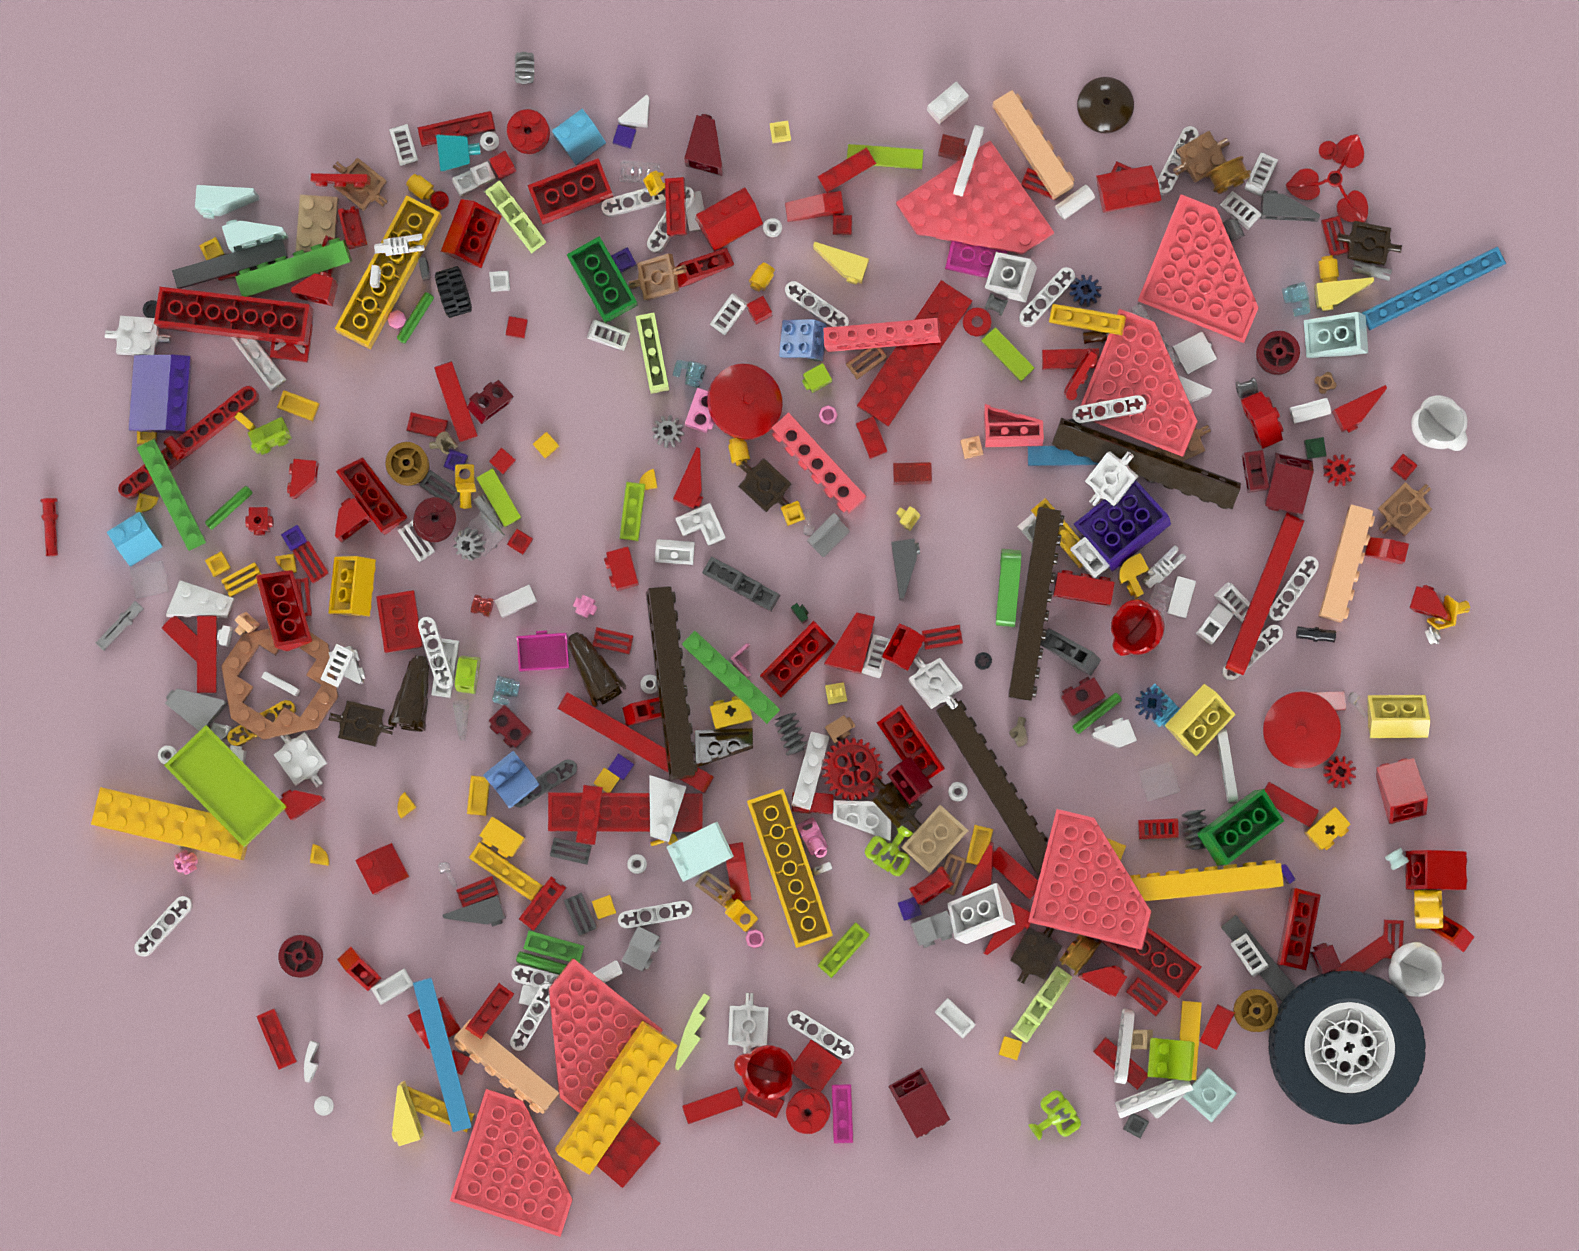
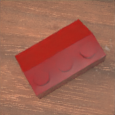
(1128, 188)
(729, 219)
(471, 233)
(1106, 979)

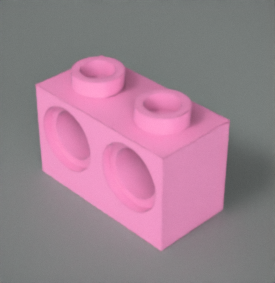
(698, 409)

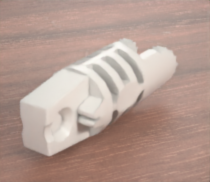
(399, 245)
(1163, 567)

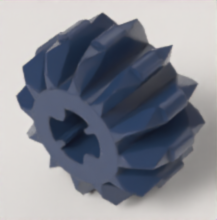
(1078, 292)
(1152, 696)

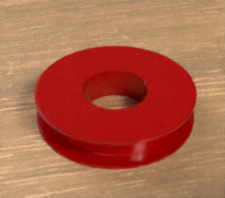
(977, 331)

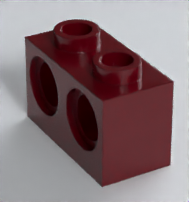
(491, 403)
(1255, 471)
(513, 723)

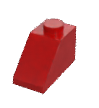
(1387, 550)
(1429, 603)
(299, 802)
(1454, 934)
(359, 968)

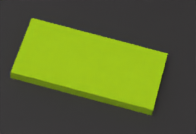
(225, 786)

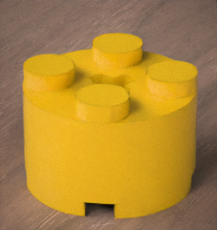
(1428, 909)

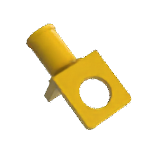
(465, 486)
(1454, 608)
(735, 910)

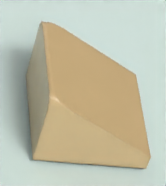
(1141, 1039)

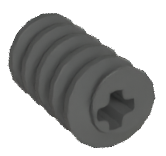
(790, 733)
(1195, 826)

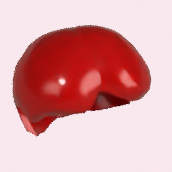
(1136, 628)
(766, 1071)

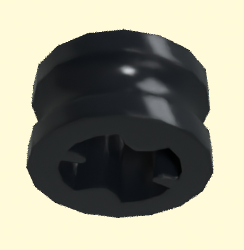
(978, 657)

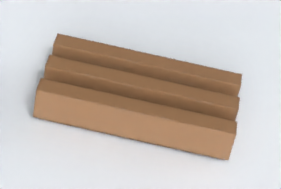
(870, 367)
(956, 858)
(726, 896)

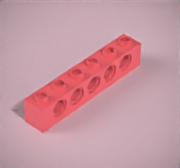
(882, 335)
(789, 424)

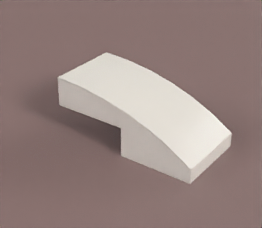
(473, 179)
(309, 1066)

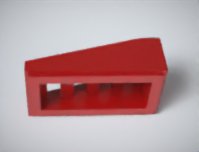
(1175, 831)

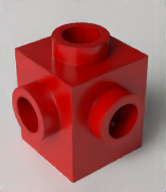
(257, 514)

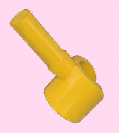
(673, 839)

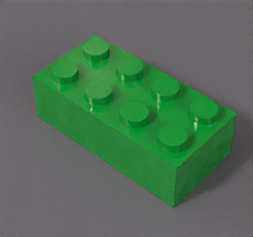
(602, 280)
(1240, 827)

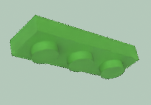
(553, 947)

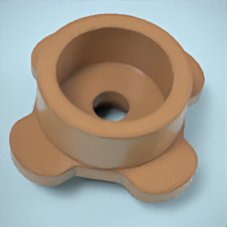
(1330, 382)

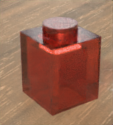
(952, 147)

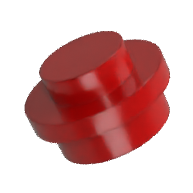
(1328, 150)
(439, 200)

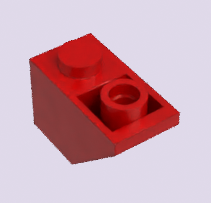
(304, 476)

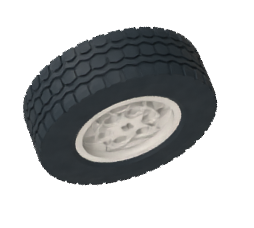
(1302, 1037)

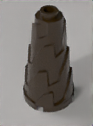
(598, 677)
(411, 699)

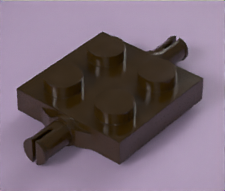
(1369, 243)
(764, 484)
(361, 723)
(894, 805)
(1036, 953)

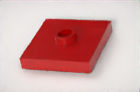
(815, 1066)

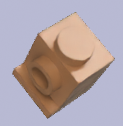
(840, 728)

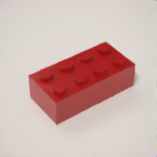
(570, 191)

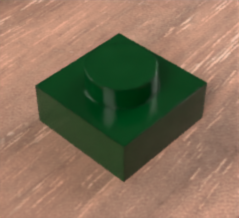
(1315, 448)
(801, 612)

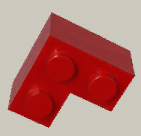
(1263, 419)

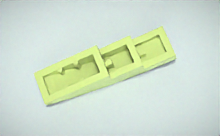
(515, 216)
(1041, 1004)
(689, 1038)

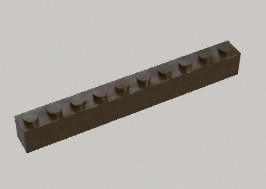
(1148, 464)
(1035, 604)
(670, 683)
(994, 783)

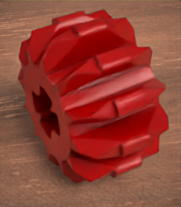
(1334, 464)
(1342, 766)

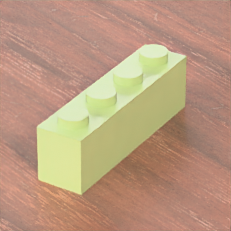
(652, 353)

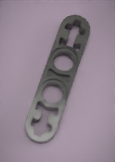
(545, 786)

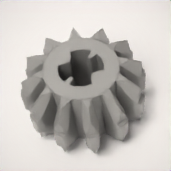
(524, 67)
(661, 433)
(469, 537)

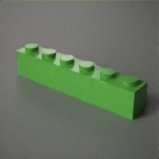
(293, 268)
(171, 494)
(730, 677)

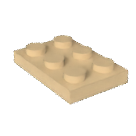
(315, 220)
(934, 839)

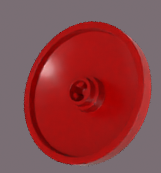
(744, 401)
(1302, 729)

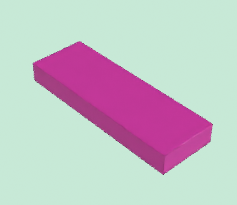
(842, 1113)

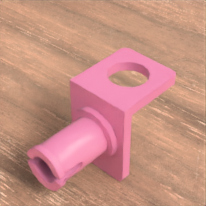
(737, 664)
(813, 838)

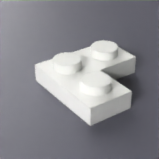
(704, 519)

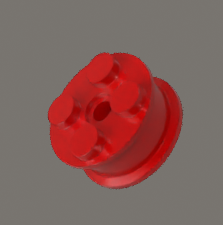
(520, 124)
(802, 1120)

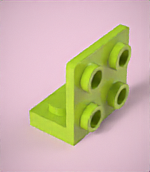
(269, 435)
(1171, 1059)

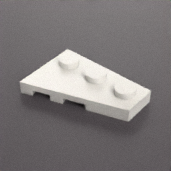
(197, 601)
(664, 807)
(863, 816)

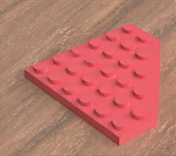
(990, 213)
(1200, 273)
(1142, 367)
(1087, 886)
(588, 1031)
(511, 1169)

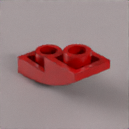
(821, 803)
(1217, 1027)

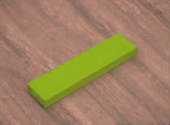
(891, 156)

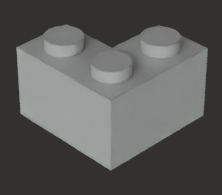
(933, 928)
(641, 949)

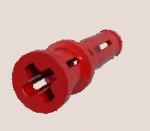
(50, 517)

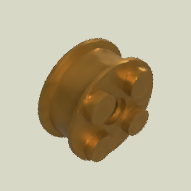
(1228, 174)
(410, 474)
(1079, 953)
(1244, 1010)

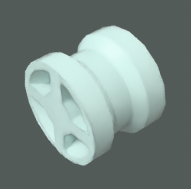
(1396, 859)

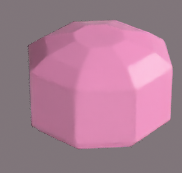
(397, 319)
(828, 415)
(755, 938)

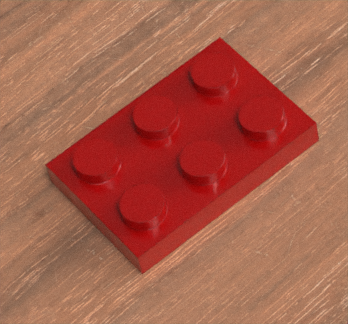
(399, 621)
(627, 1153)

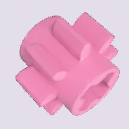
(585, 606)
(185, 862)

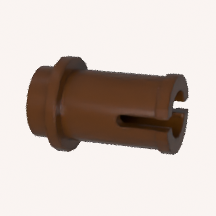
(1094, 336)

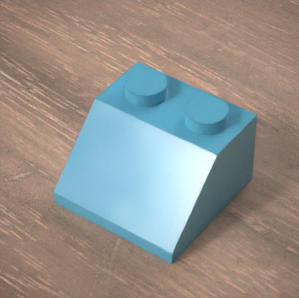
(578, 136)
(134, 539)

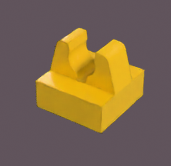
(654, 183)

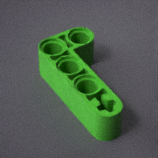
(1008, 587)

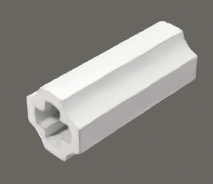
(1074, 202)
(1310, 411)

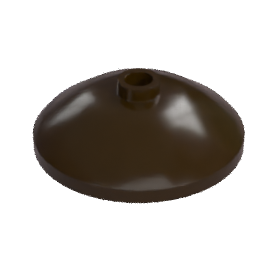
(1104, 117)

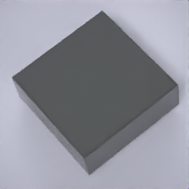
(424, 268)
(1136, 1125)

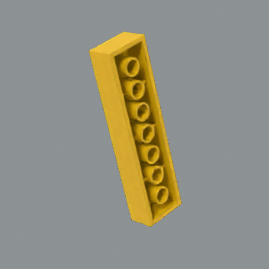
(371, 306)
(164, 823)
(789, 868)
(1209, 881)
(616, 1097)

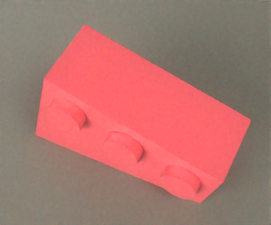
(1011, 429)

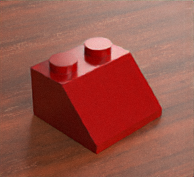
(317, 289)
(350, 519)
(382, 868)
(450, 1022)

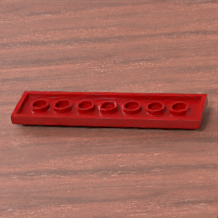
(910, 362)
(621, 812)

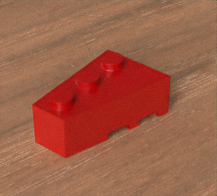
(853, 645)

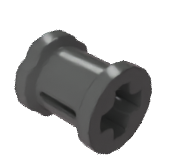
(996, 304)
(1246, 387)

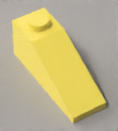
(846, 264)
(1336, 292)
(405, 1121)

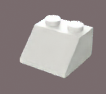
(1011, 276)

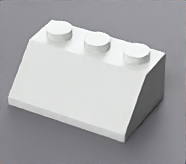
(980, 914)

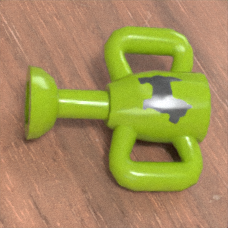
(888, 854)
(1057, 1115)

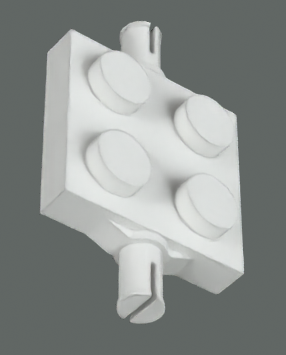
(137, 336)
(1111, 478)
(935, 683)
(301, 759)
(748, 1025)

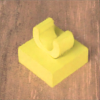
(780, 132)
(908, 517)
(836, 693)

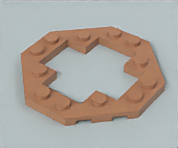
(286, 722)

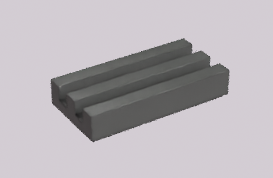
(453, 497)
(555, 847)
(586, 929)

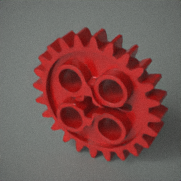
(868, 765)

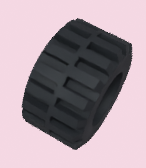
(453, 292)

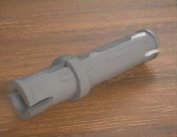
(124, 620)

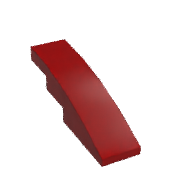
(455, 401)

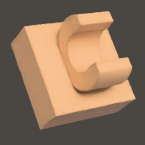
(971, 447)
(246, 623)

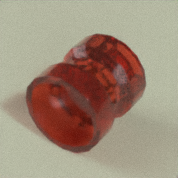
(485, 609)

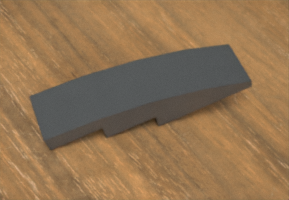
(741, 584)

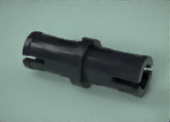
(1316, 634)

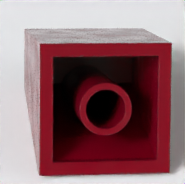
(703, 146)
(1289, 484)
(919, 1103)

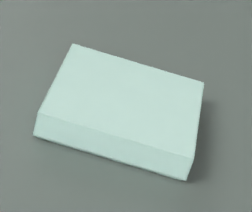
(1209, 1094)

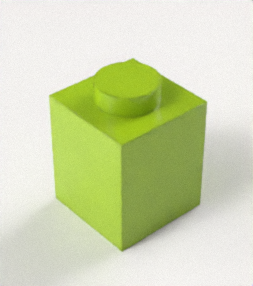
(816, 378)

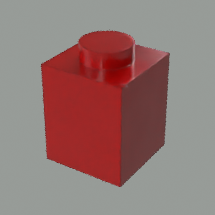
(502, 165)
(759, 310)

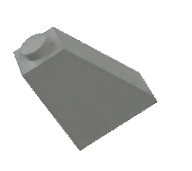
(195, 707)

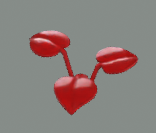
(1305, 181)

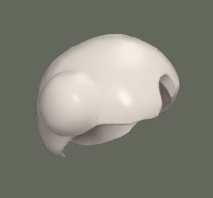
(1440, 424)
(1416, 970)

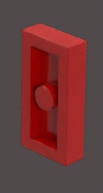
(871, 437)

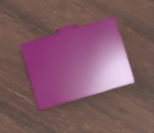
(543, 651)

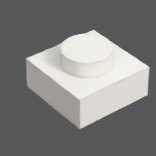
(224, 635)

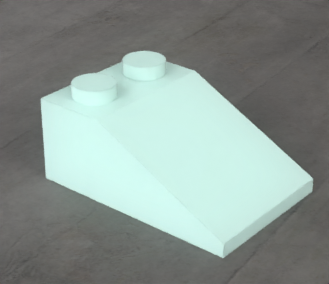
(220, 200)
(245, 234)
(1336, 335)
(700, 851)

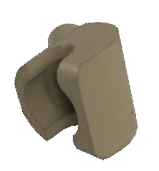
(443, 442)
(1019, 732)

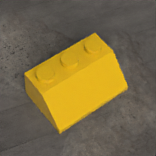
(352, 586)

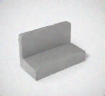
(828, 535)

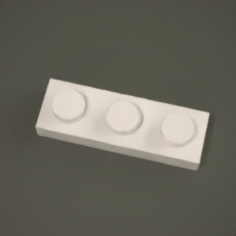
(451, 649)

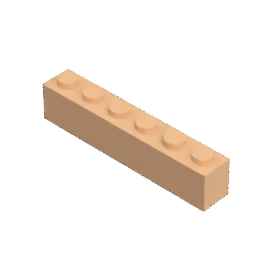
(1033, 145)
(1346, 563)
(508, 1069)

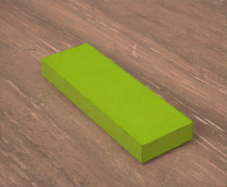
(1007, 354)
(498, 497)
(632, 511)
(843, 950)

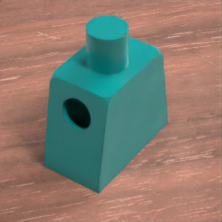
(455, 151)

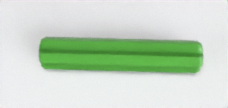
(415, 317)
(228, 507)
(1095, 714)
(540, 963)

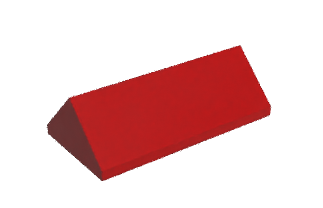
(372, 495)
(284, 610)
(797, 659)
(909, 741)
(1298, 929)

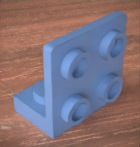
(802, 339)
(511, 779)

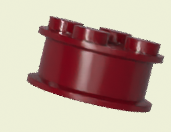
(1272, 362)
(436, 509)
(311, 953)

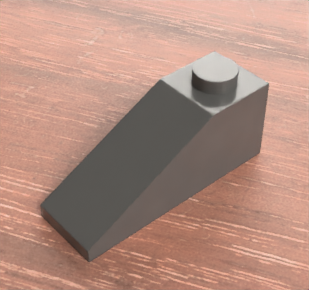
(1281, 207)
(904, 558)
(1071, 652)
(483, 912)

